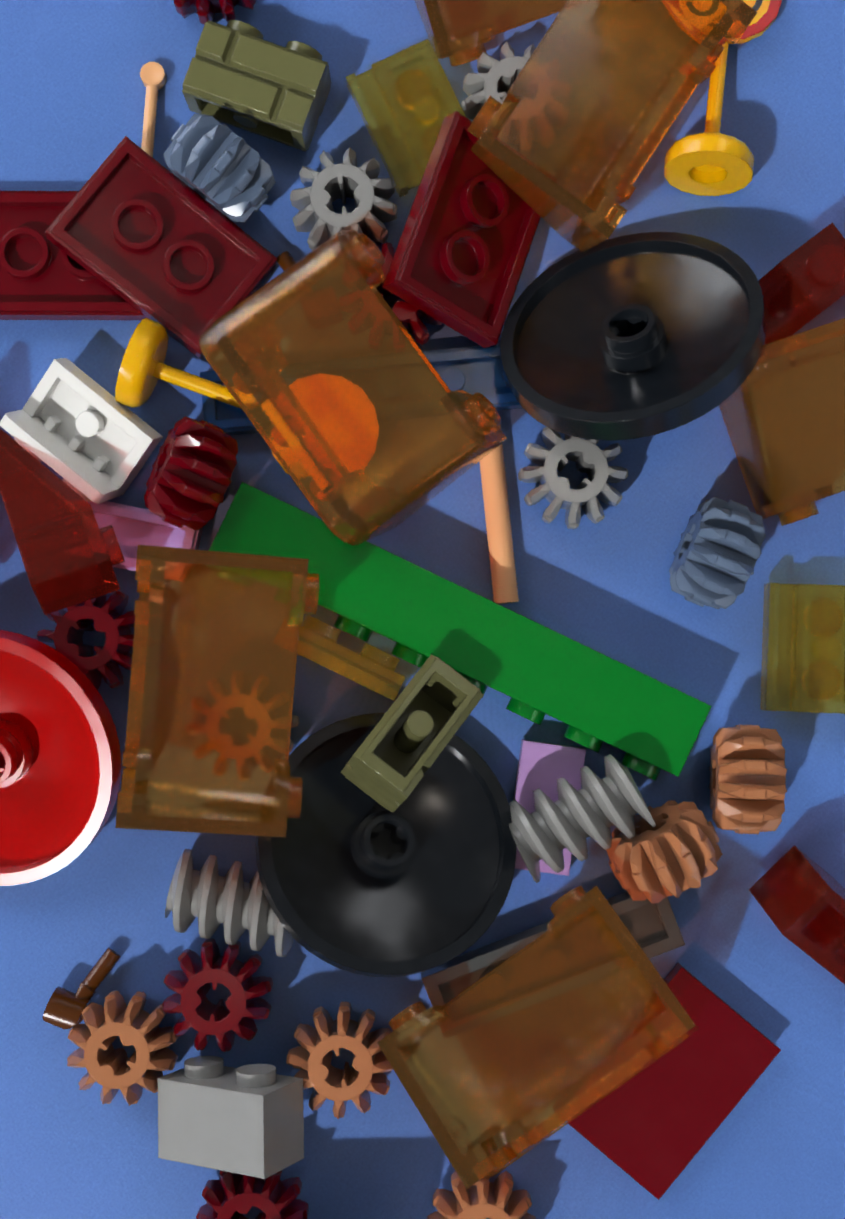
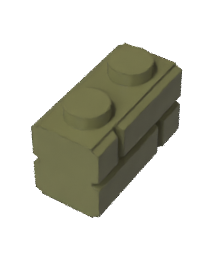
(258, 83)
(412, 733)

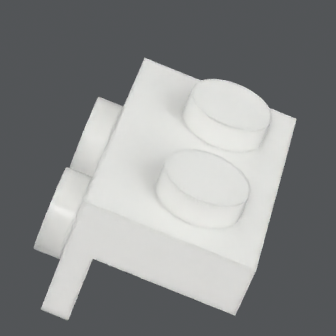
(82, 433)

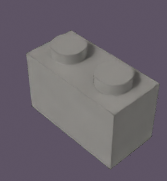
(231, 1117)

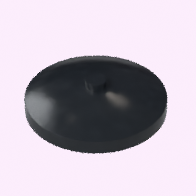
(634, 336)
(383, 885)

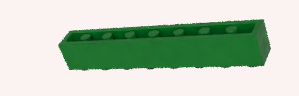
(474, 637)

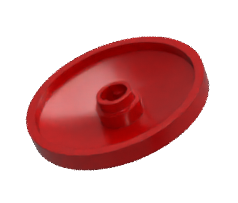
(54, 760)

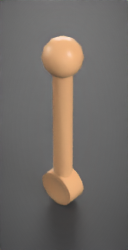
(153, 78)

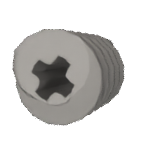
(577, 816)
(224, 901)

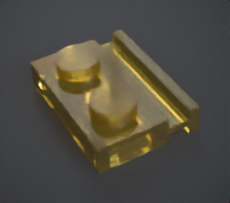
(404, 109)
(803, 648)
(368, 668)

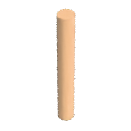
(498, 527)

